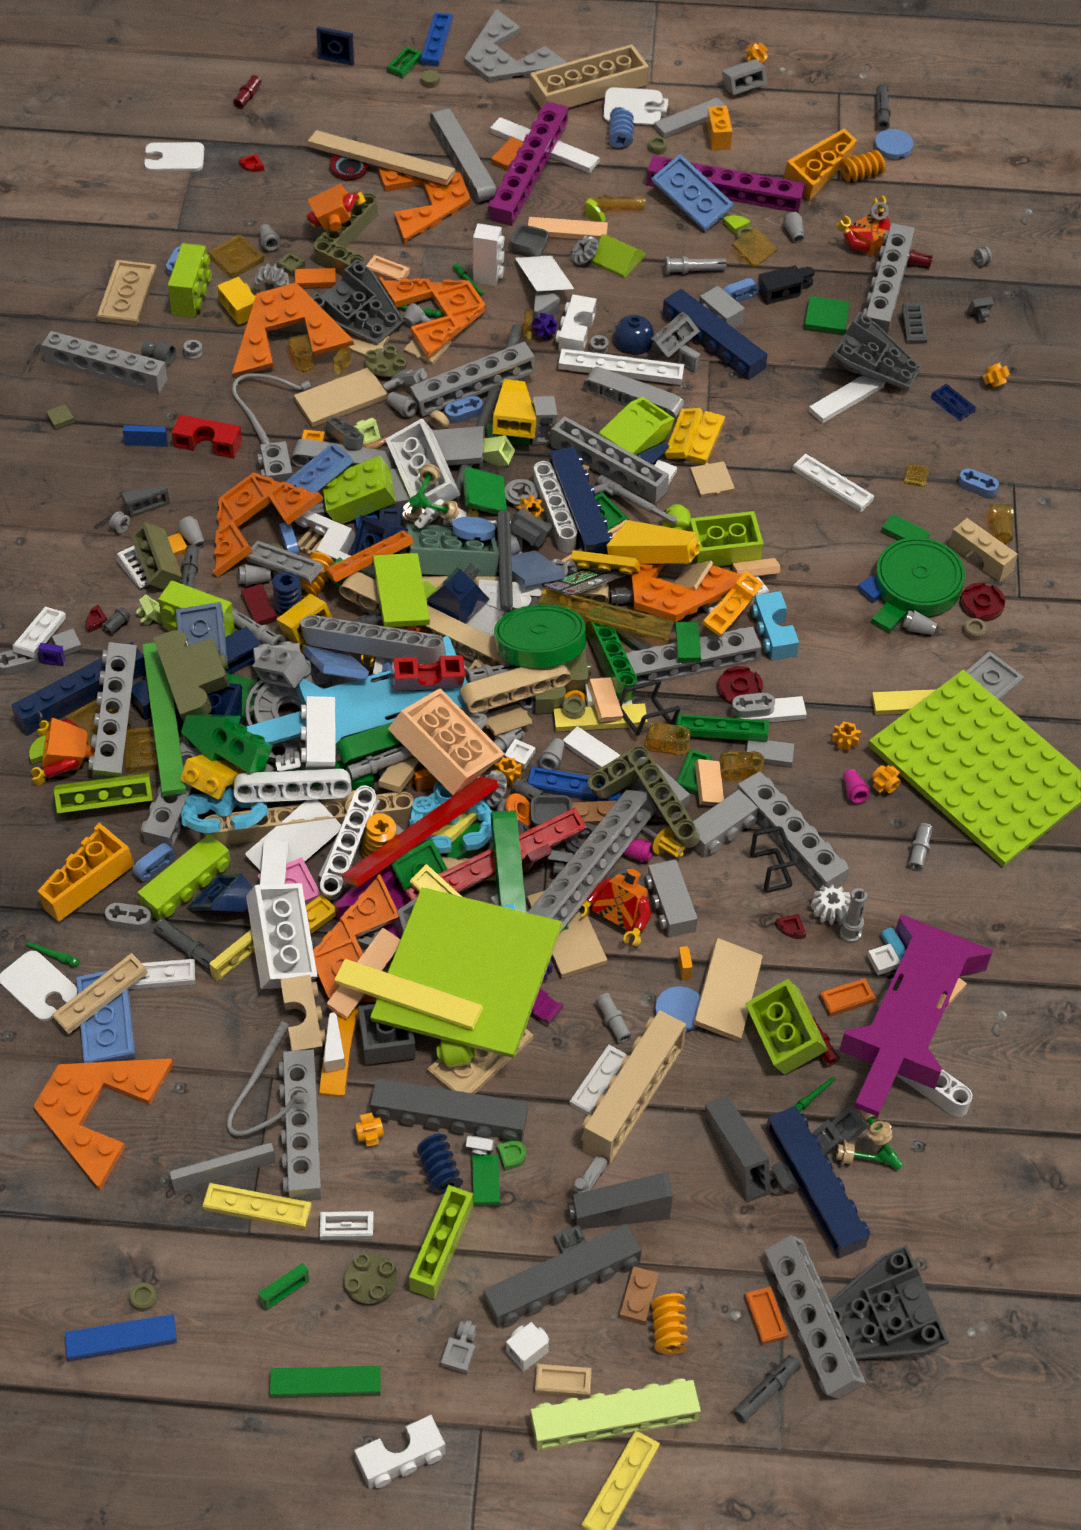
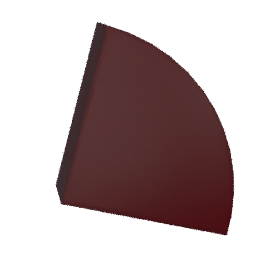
(95, 619)
(791, 926)

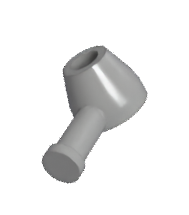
(415, 315)

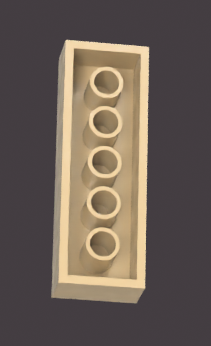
(589, 77)
(633, 1086)

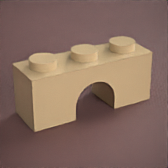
(997, 557)
(299, 994)

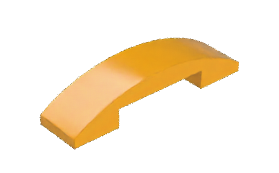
(733, 604)
(335, 1082)

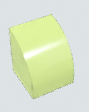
(498, 450)

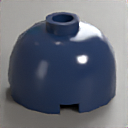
(633, 335)

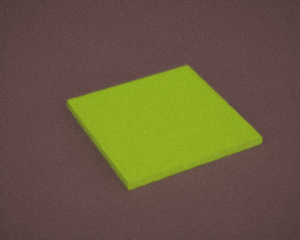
(477, 955)

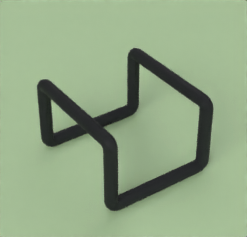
(662, 711)
(782, 865)

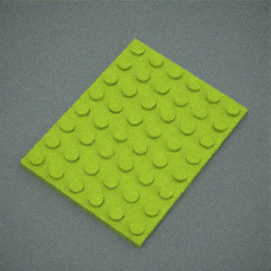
(981, 767)

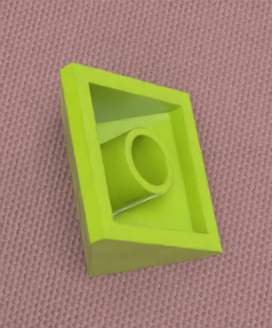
(617, 256)

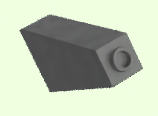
(740, 1148)
(624, 1203)

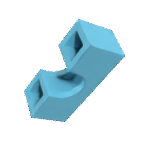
(777, 640)

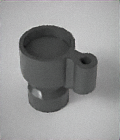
(160, 351)

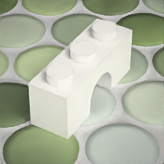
(579, 316)
(381, 1466)

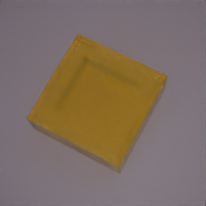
(527, 325)
(342, 360)
(916, 475)

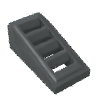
(913, 315)
(140, 500)

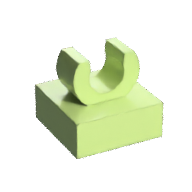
(369, 430)
(150, 609)

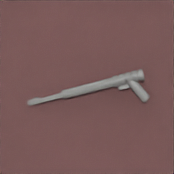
(611, 487)

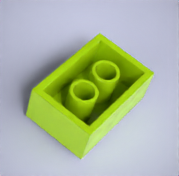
(189, 280)
(359, 490)
(728, 538)
(182, 596)
(786, 1026)

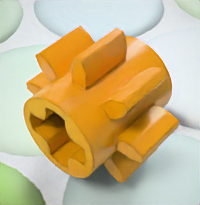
(757, 52)
(996, 375)
(535, 504)
(846, 736)
(510, 769)
(886, 779)
(369, 1129)

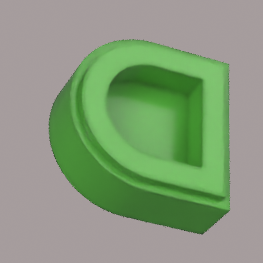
(512, 1154)

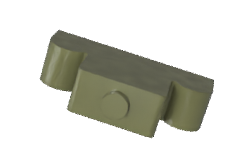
(192, 671)
(553, 699)

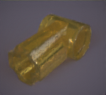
(1001, 518)

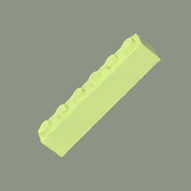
(615, 1414)

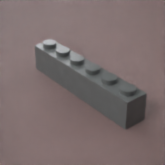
(449, 1110)
(561, 1276)

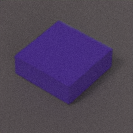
(51, 654)

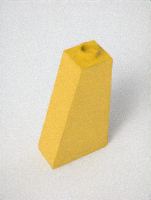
(514, 411)
(654, 543)

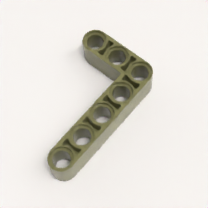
(331, 246)
(655, 788)

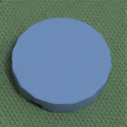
(894, 144)
(473, 527)
(679, 1003)

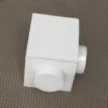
(527, 1345)

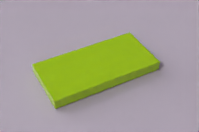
(401, 590)

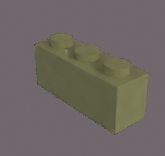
(156, 555)

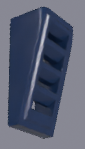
(653, 453)

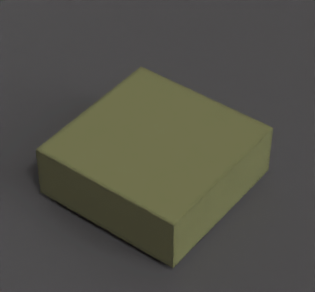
(290, 263)
(60, 416)

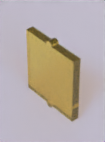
(754, 247)

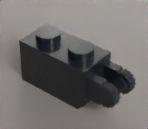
(784, 283)

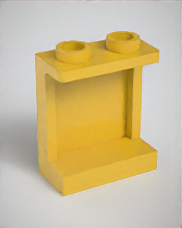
(210, 775)

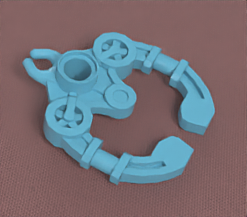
(201, 803)
(471, 841)

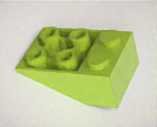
(638, 426)

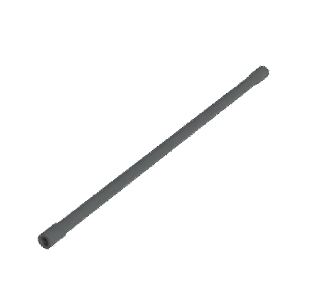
(513, 339)

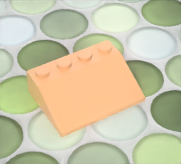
(445, 741)

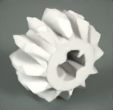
(830, 904)

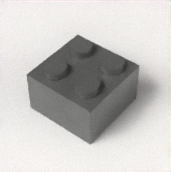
(384, 1042)

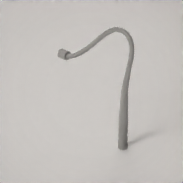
(259, 430)
(267, 1055)

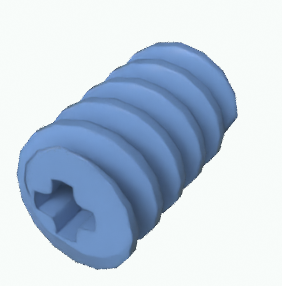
(621, 127)

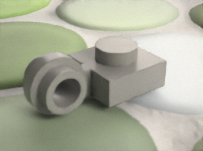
(459, 1353)

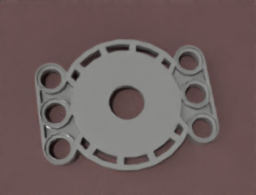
(269, 700)

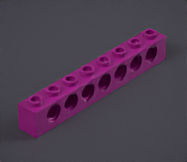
(528, 164)
(744, 186)

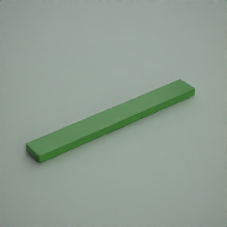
(164, 723)

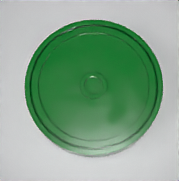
(920, 575)
(540, 636)

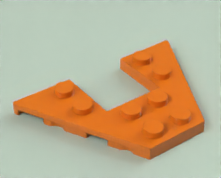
(442, 198)
(455, 299)
(280, 309)
(245, 501)
(674, 600)
(367, 914)
(74, 1092)

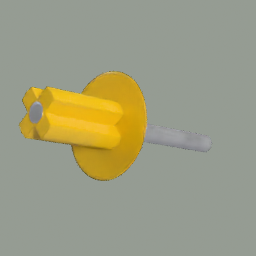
(664, 842)

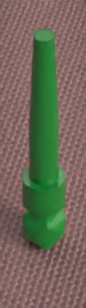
(463, 274)
(428, 312)
(63, 957)
(804, 1102)

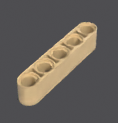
(512, 686)

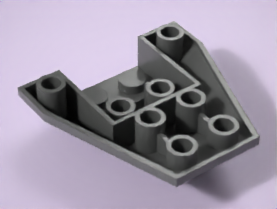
(361, 304)
(874, 354)
(889, 1310)

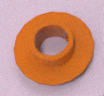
(521, 805)

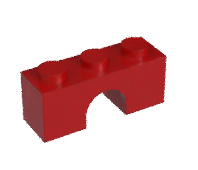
(192, 430)
(443, 674)

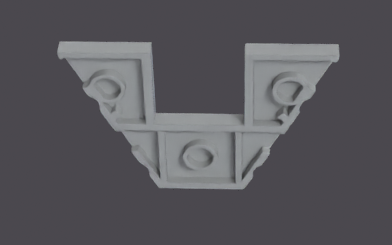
(495, 64)

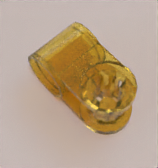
(302, 352)
(666, 737)
(741, 765)

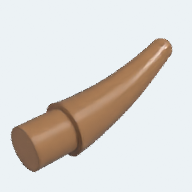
(376, 444)

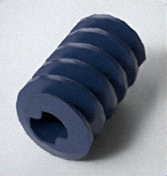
(286, 591)
(438, 1163)

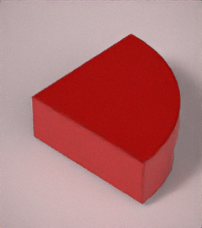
(252, 163)

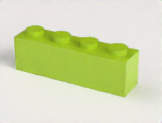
(103, 792)
(184, 877)
(441, 1242)

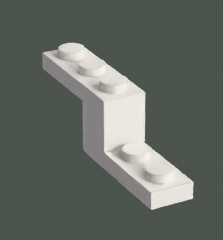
(336, 538)

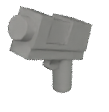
(405, 377)
(592, 1174)

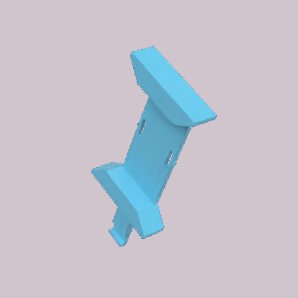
(358, 705)

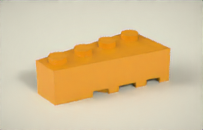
(820, 162)
(86, 873)

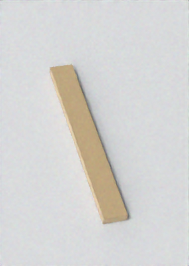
(381, 157)

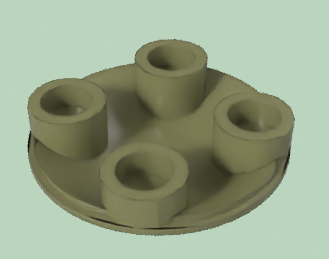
(385, 361)
(370, 1278)

